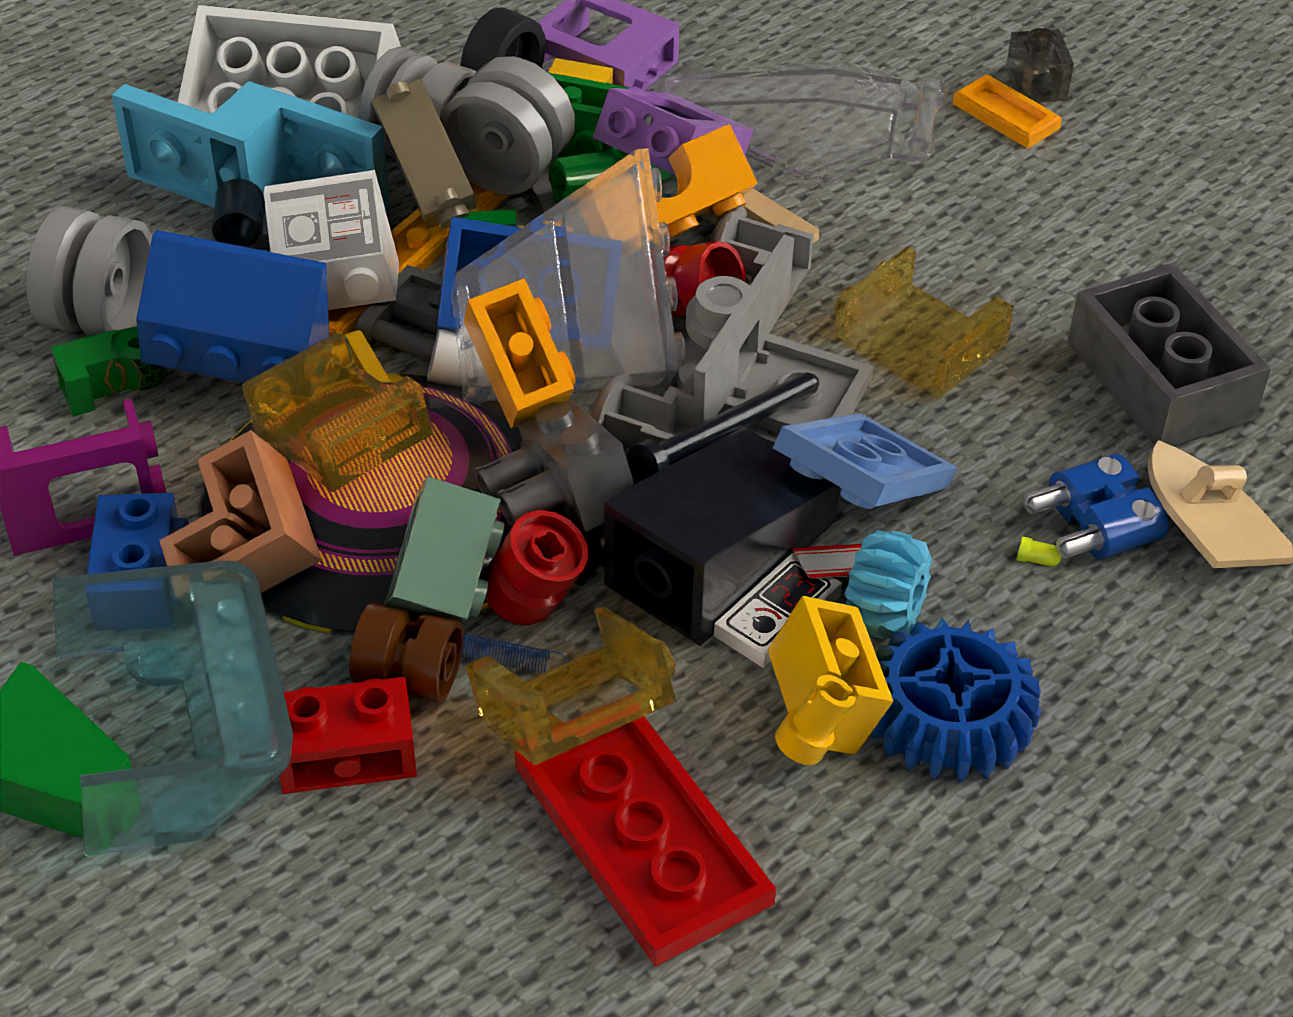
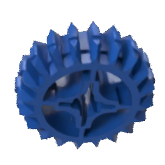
(956, 699)

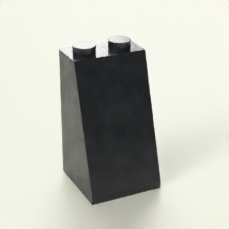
(711, 530)

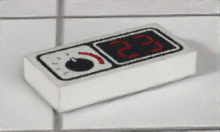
(764, 610)

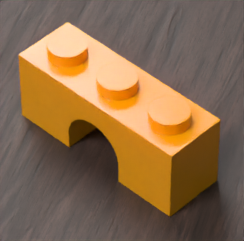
(709, 177)

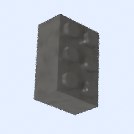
(1167, 355)

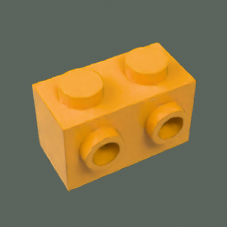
(518, 351)

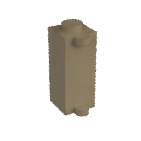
(424, 153)

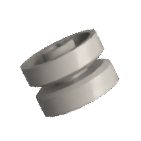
(508, 124)
(87, 271)

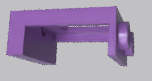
(636, 54)
(672, 124)

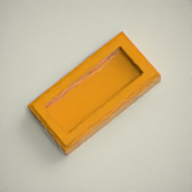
(1007, 111)

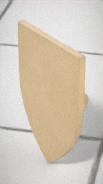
(1215, 511)

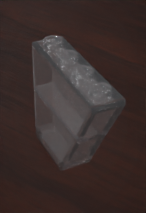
(599, 277)

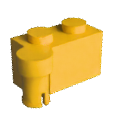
(827, 681)

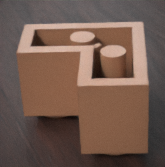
(253, 516)

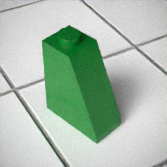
(46, 750)

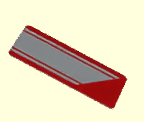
(827, 560)

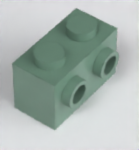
(445, 552)

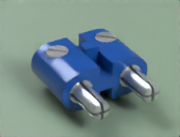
(1105, 504)

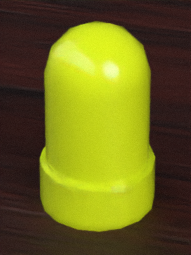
(1037, 552)

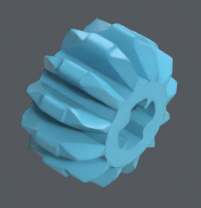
(889, 582)

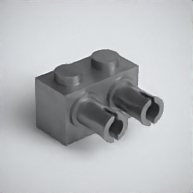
(561, 463)

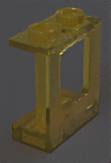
(518, 708)

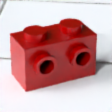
(349, 735)

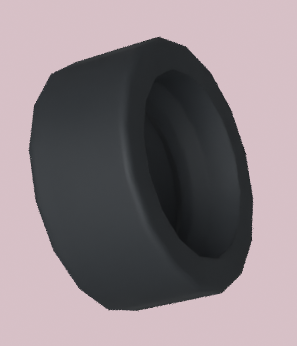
(501, 34)

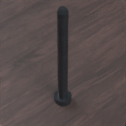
(651, 457)

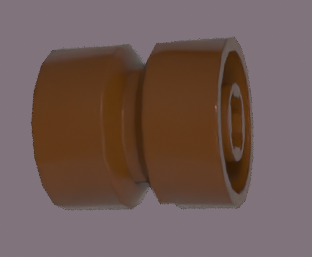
(395, 646)

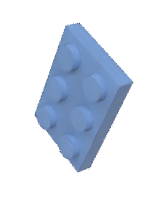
(863, 459)

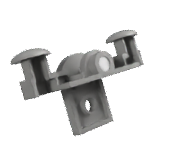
(732, 350)

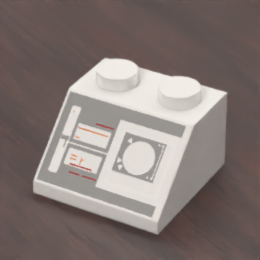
(339, 224)

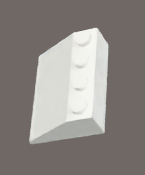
(290, 53)

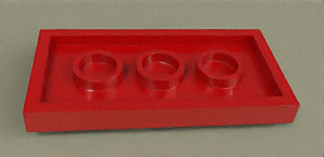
(649, 839)

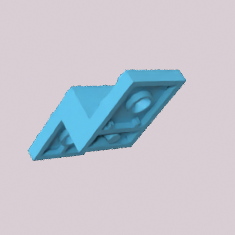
(249, 137)

